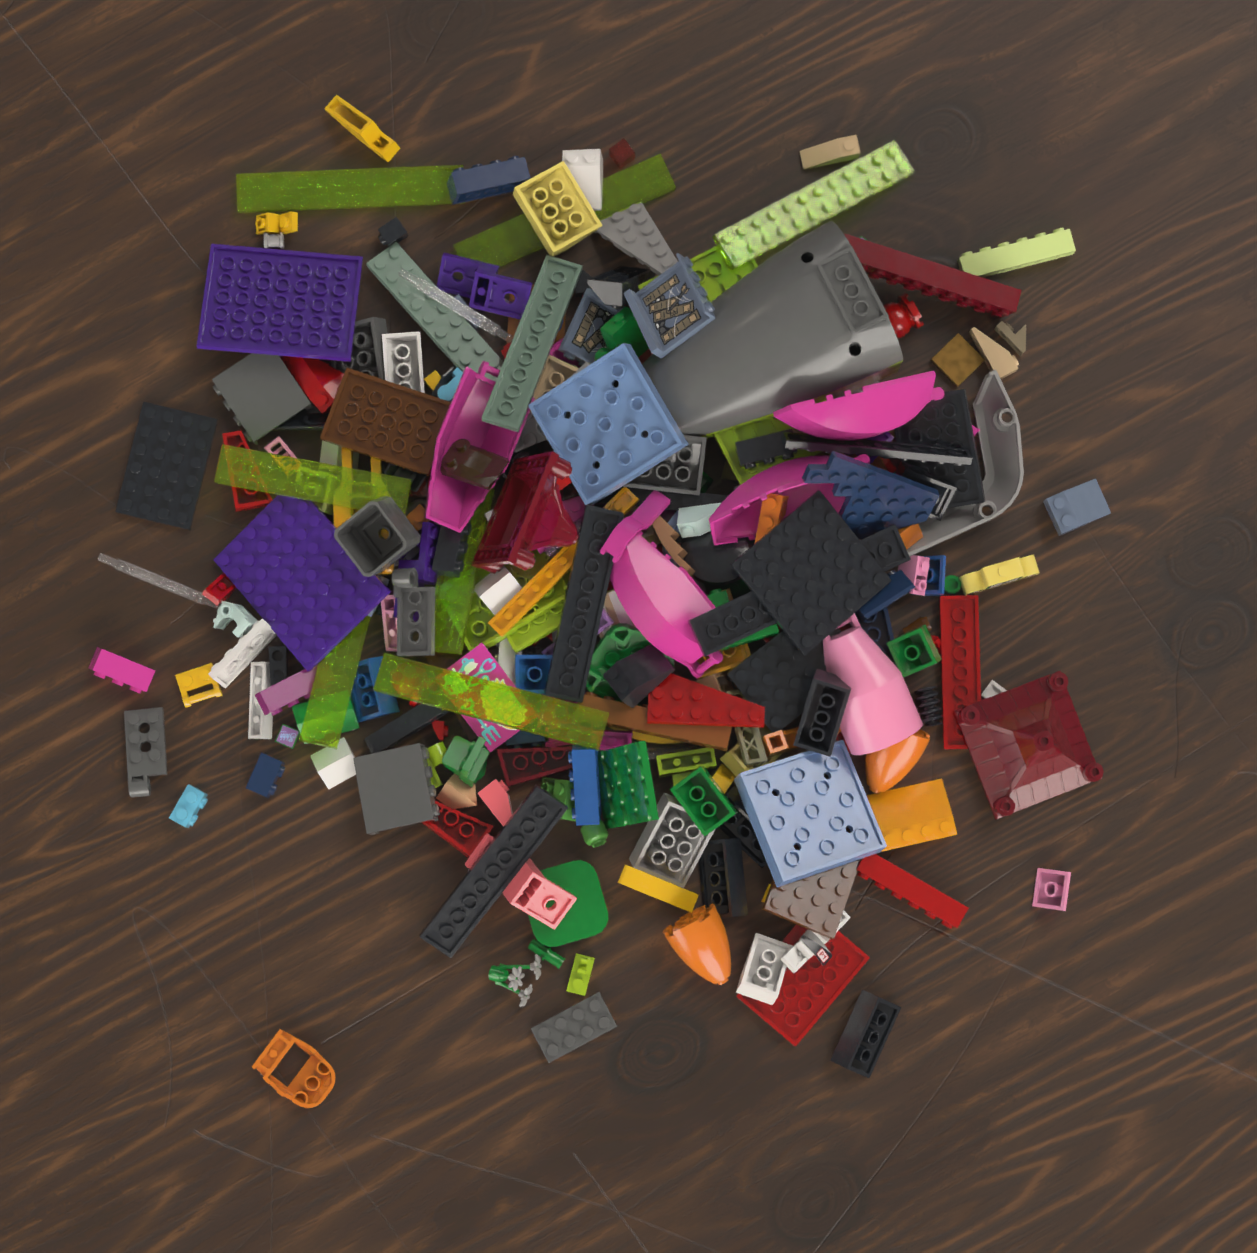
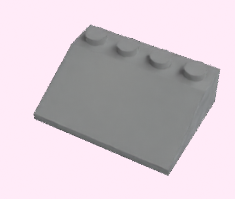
(670, 844)

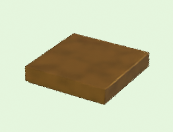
(957, 359)

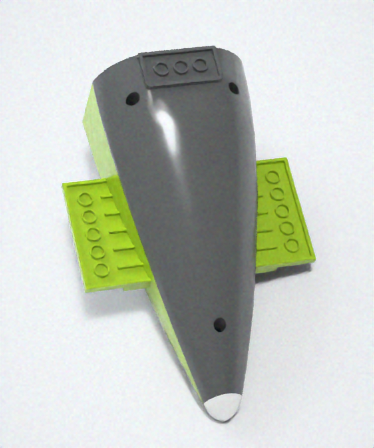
(779, 338)

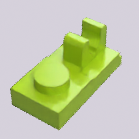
(580, 974)

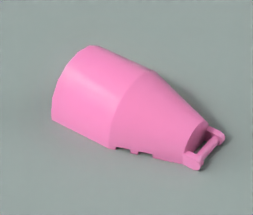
(879, 702)

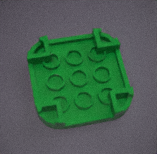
(615, 645)
(588, 913)

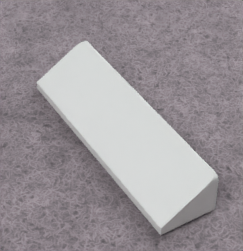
(259, 724)

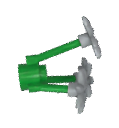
(500, 974)

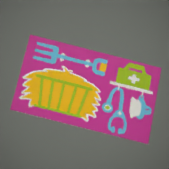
(482, 665)

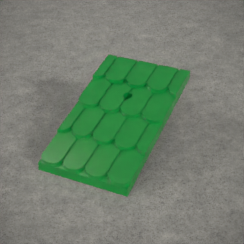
(626, 786)

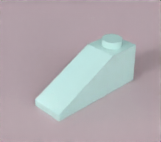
(695, 519)

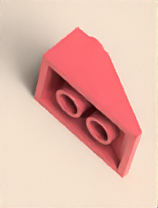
(497, 800)

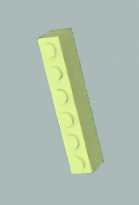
(1018, 254)

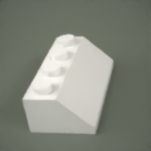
(403, 359)

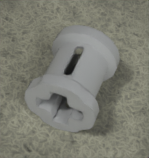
(274, 240)

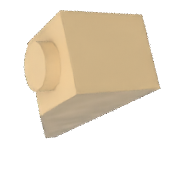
(830, 152)
(995, 355)

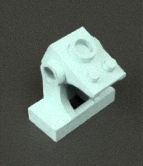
(230, 611)

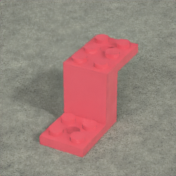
(531, 890)

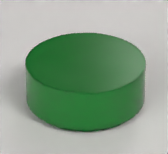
(952, 584)

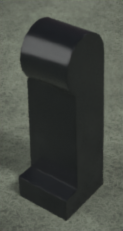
(278, 663)

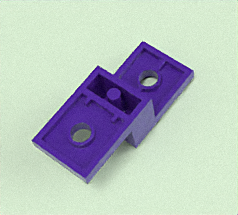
(483, 286)
(428, 546)

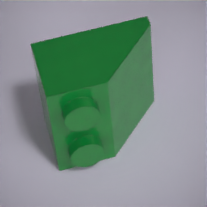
(914, 651)

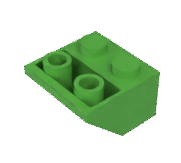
(562, 791)

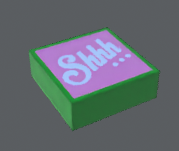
(287, 736)

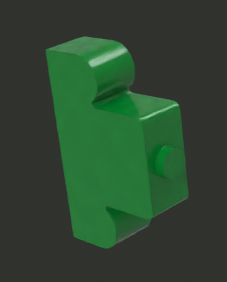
(620, 330)

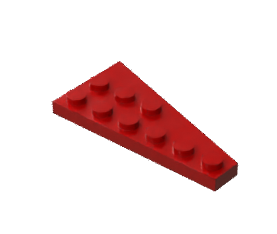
(692, 703)

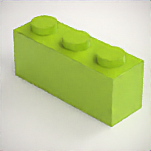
(685, 761)

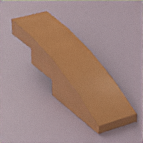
(667, 537)

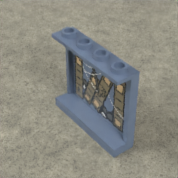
(671, 307)
(584, 333)

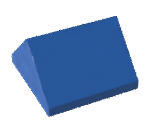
(936, 576)
(532, 672)

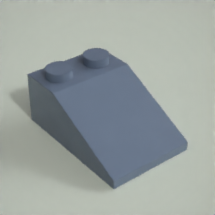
(1076, 507)

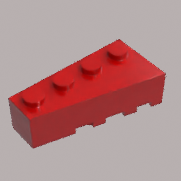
(245, 498)
(459, 829)

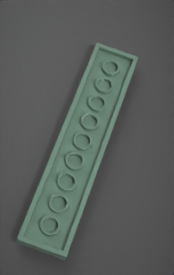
(444, 326)
(532, 343)

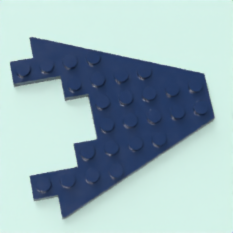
(873, 494)

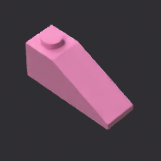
(389, 622)

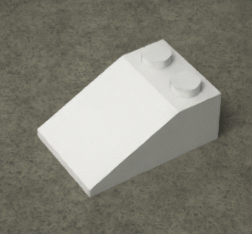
(587, 170)
(763, 969)

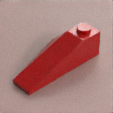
(316, 379)

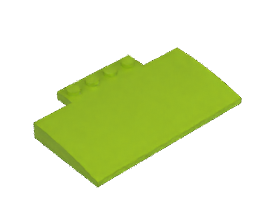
(533, 626)

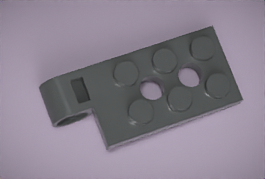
(411, 600)
(140, 763)

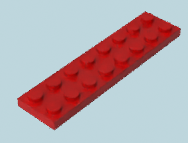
(958, 662)

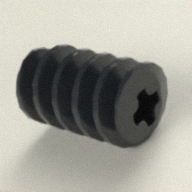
(928, 706)

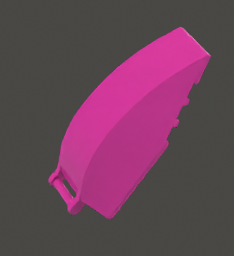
(866, 413)
(449, 499)
(741, 510)
(661, 602)

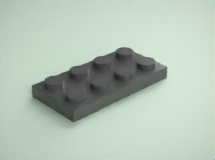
(573, 1027)

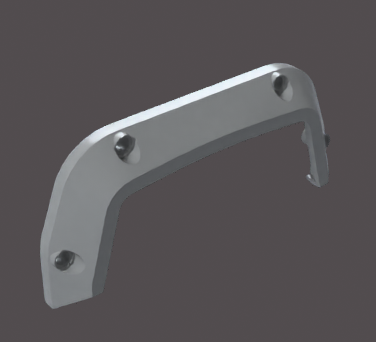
(1001, 462)

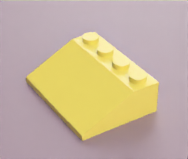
(557, 209)

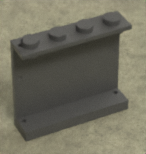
(260, 394)
(396, 788)

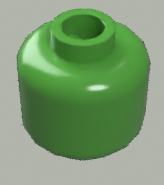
(594, 834)

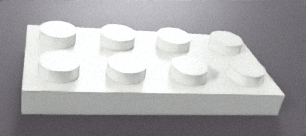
(243, 653)

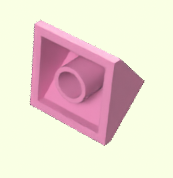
(1051, 889)

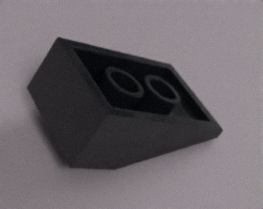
(921, 476)
(638, 674)

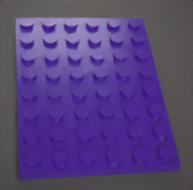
(280, 302)
(300, 578)

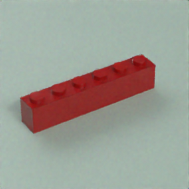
(912, 889)

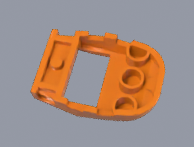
(312, 1081)

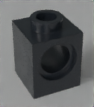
(392, 232)

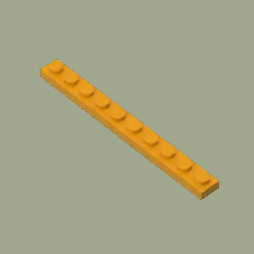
(550, 574)

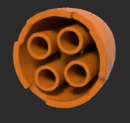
(892, 764)
(702, 943)

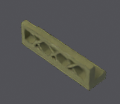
(753, 741)

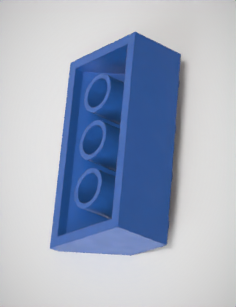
(586, 785)

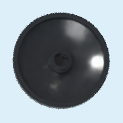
(711, 561)

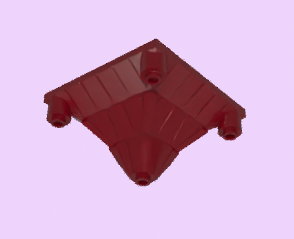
(527, 514)
(1028, 744)

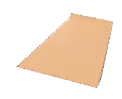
(457, 794)

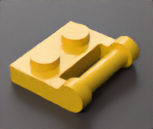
(196, 679)

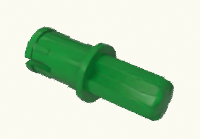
(546, 953)

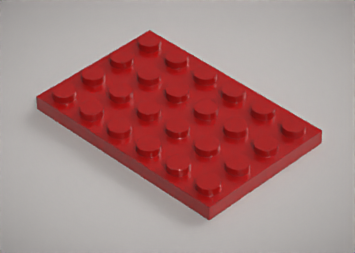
(811, 989)

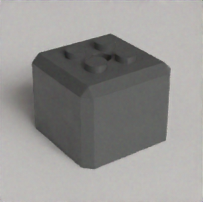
(363, 541)

